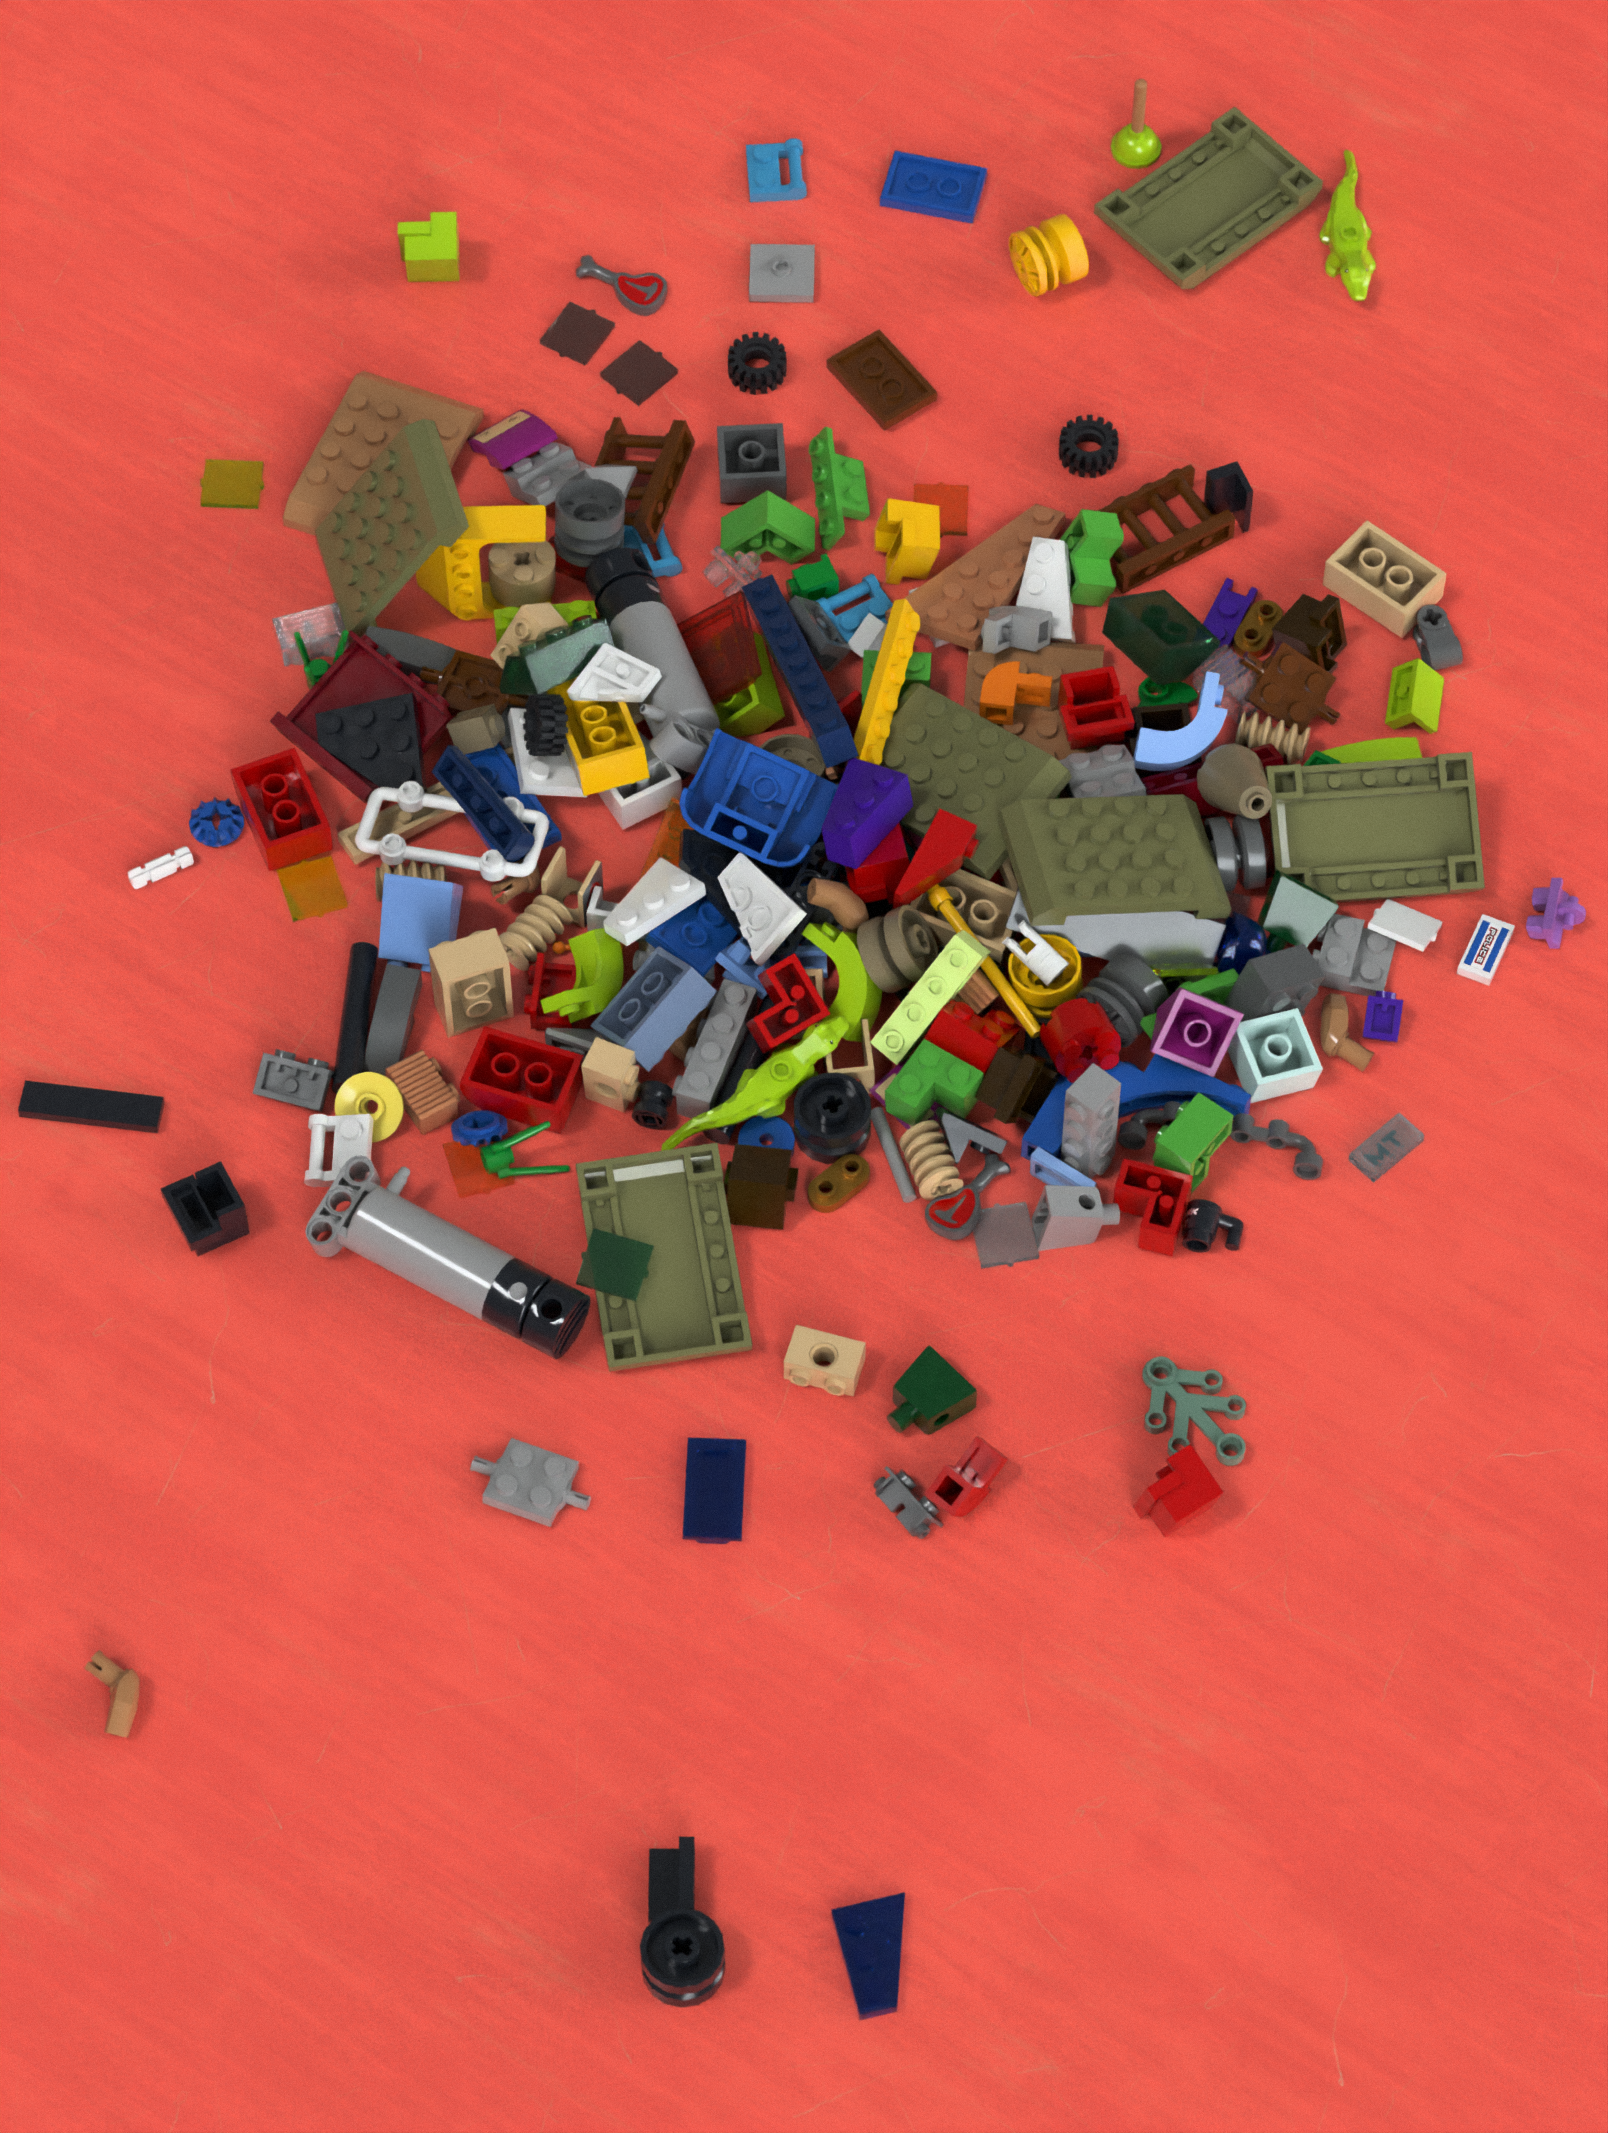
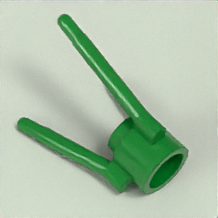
(317, 668)
(499, 1155)

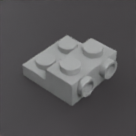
(544, 474)
(1103, 773)
(1353, 956)

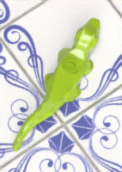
(1348, 236)
(766, 1088)

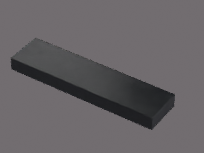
(91, 1106)

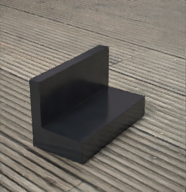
(1229, 489)
(671, 1878)

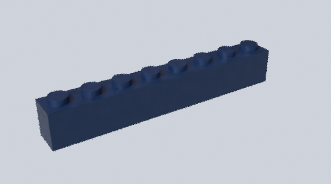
(800, 671)

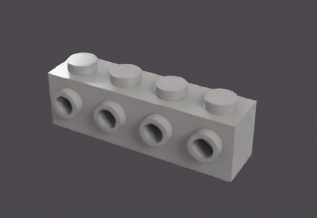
(717, 1048)
(1091, 1122)

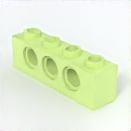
(929, 995)

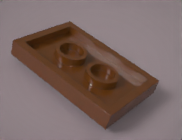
(881, 379)

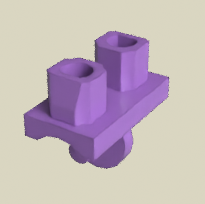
(1560, 913)

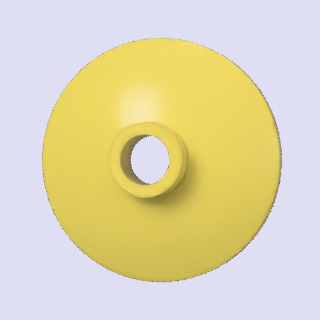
(366, 1086)

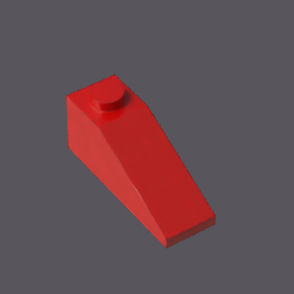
(938, 856)

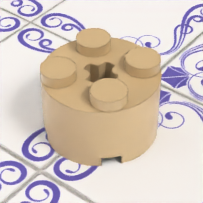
(522, 572)

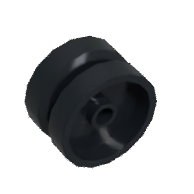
(832, 1117)
(682, 1957)

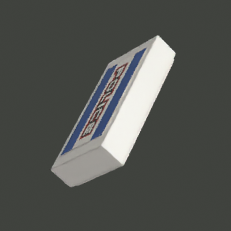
(1485, 949)

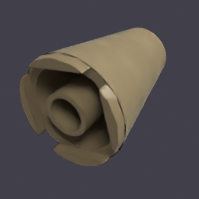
(1235, 781)

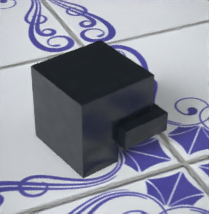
(207, 1209)

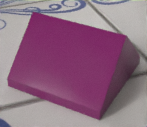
(1194, 1030)

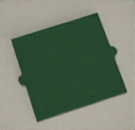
(614, 1265)

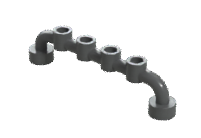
(1277, 1136)

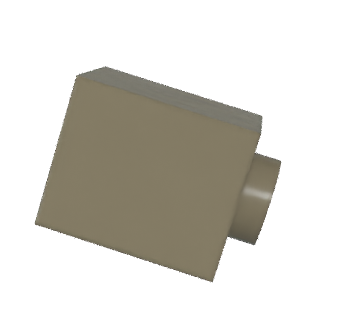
(477, 729)

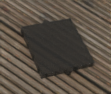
(577, 333)
(639, 372)

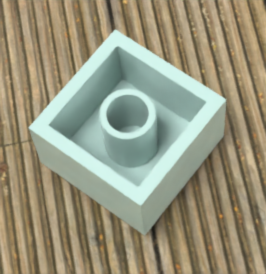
(1274, 1056)

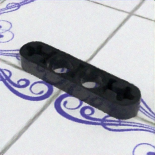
(807, 872)

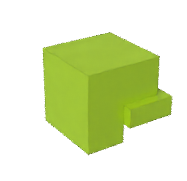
(431, 248)

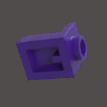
(1383, 1017)

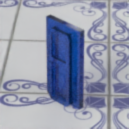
(714, 1490)

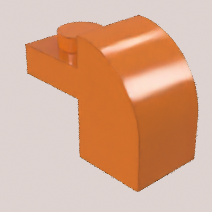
(1006, 687)

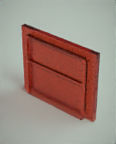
(723, 647)

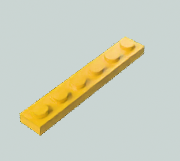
(886, 682)

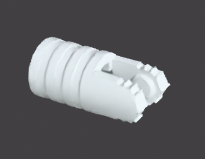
(1042, 959)

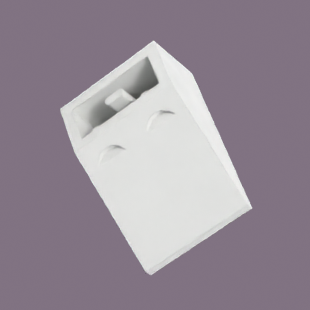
(645, 797)

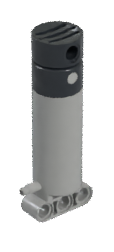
(644, 627)
(446, 1260)

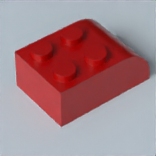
(282, 809)
(522, 1079)

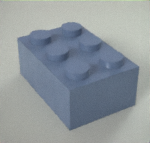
(654, 1007)

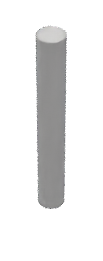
(893, 1155)

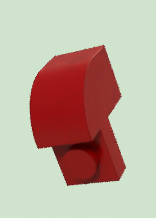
(966, 1484)

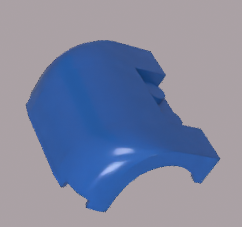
(756, 802)

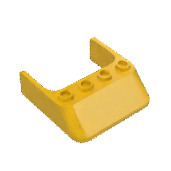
(454, 572)

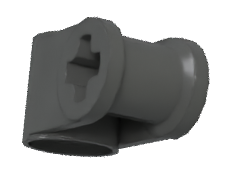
(1436, 638)

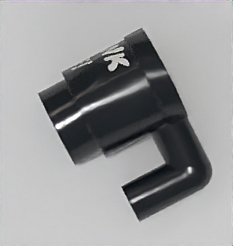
(1202, 1223)

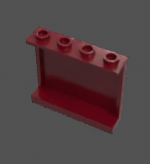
(354, 679)

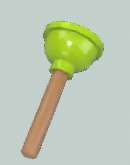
(1136, 143)

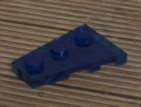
(871, 1952)

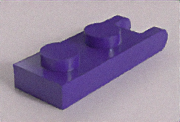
(1228, 612)

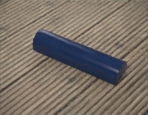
(483, 804)

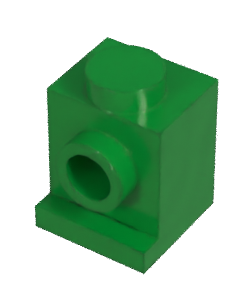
(814, 580)

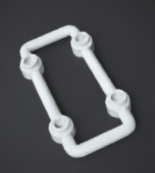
(412, 799)

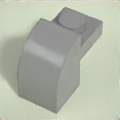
(1017, 628)

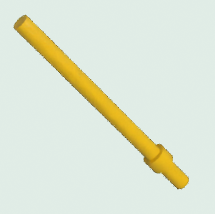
(941, 901)

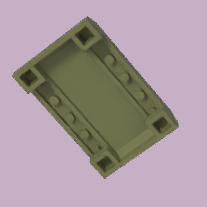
(1211, 200)
(390, 524)
(965, 769)
(1378, 827)
(1112, 857)
(693, 1289)

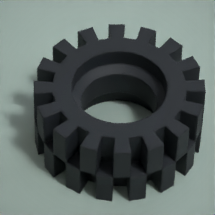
(757, 377)
(1088, 431)
(545, 725)

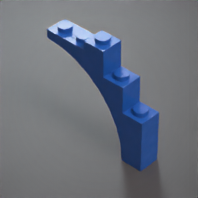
(1140, 1090)

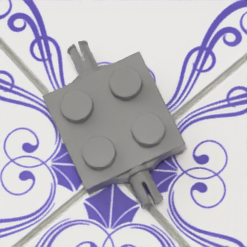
(530, 1482)

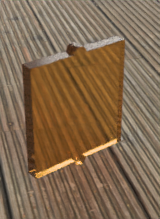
(951, 502)
(468, 1170)

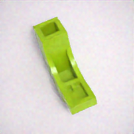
(598, 977)
(857, 993)

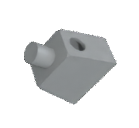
(1071, 1216)

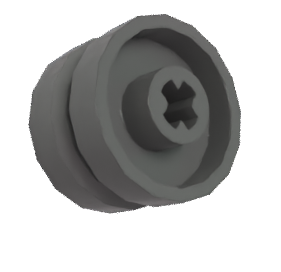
(1238, 851)

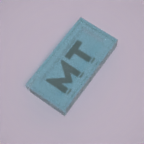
(1386, 1147)

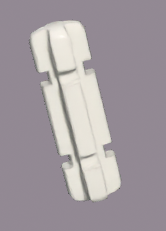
(160, 867)

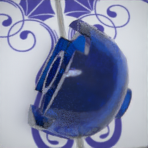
(1240, 942)

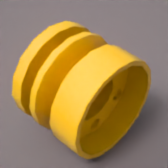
(1048, 255)
(1033, 992)

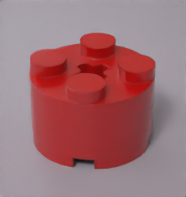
(1079, 1037)

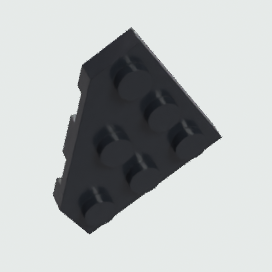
(376, 740)
(706, 861)

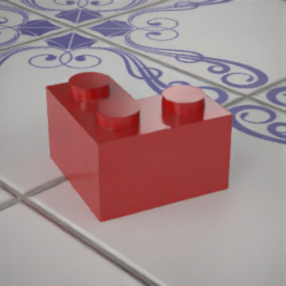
(795, 1004)
(970, 1036)
(1159, 1198)

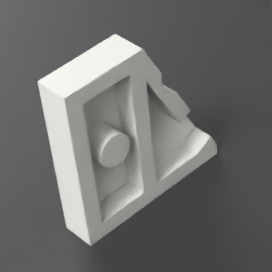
(614, 678)

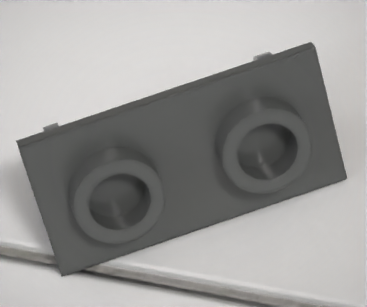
(899, 1490)

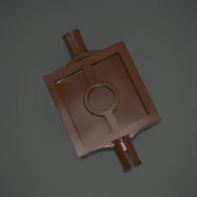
(471, 683)
(1289, 687)

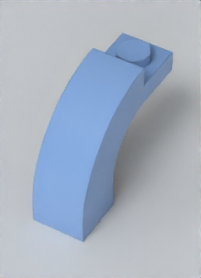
(1174, 749)

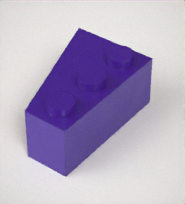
(864, 811)

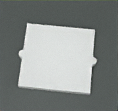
(1405, 925)

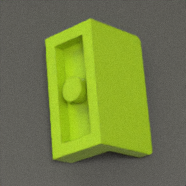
(1414, 696)

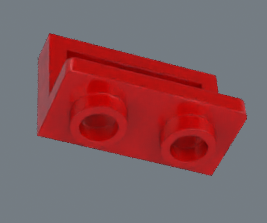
(547, 981)

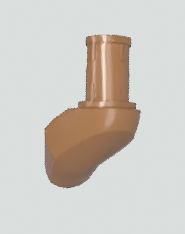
(516, 885)
(840, 901)
(1335, 1035)
(124, 1693)

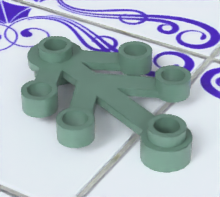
(1192, 1407)

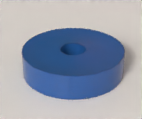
(770, 1129)

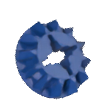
(230, 824)
(479, 1128)

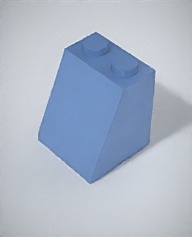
(417, 918)

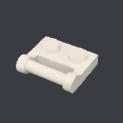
(351, 1139)

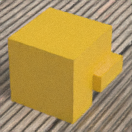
(909, 537)

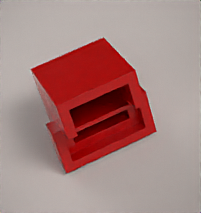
(1093, 708)
(881, 870)
(1181, 1492)

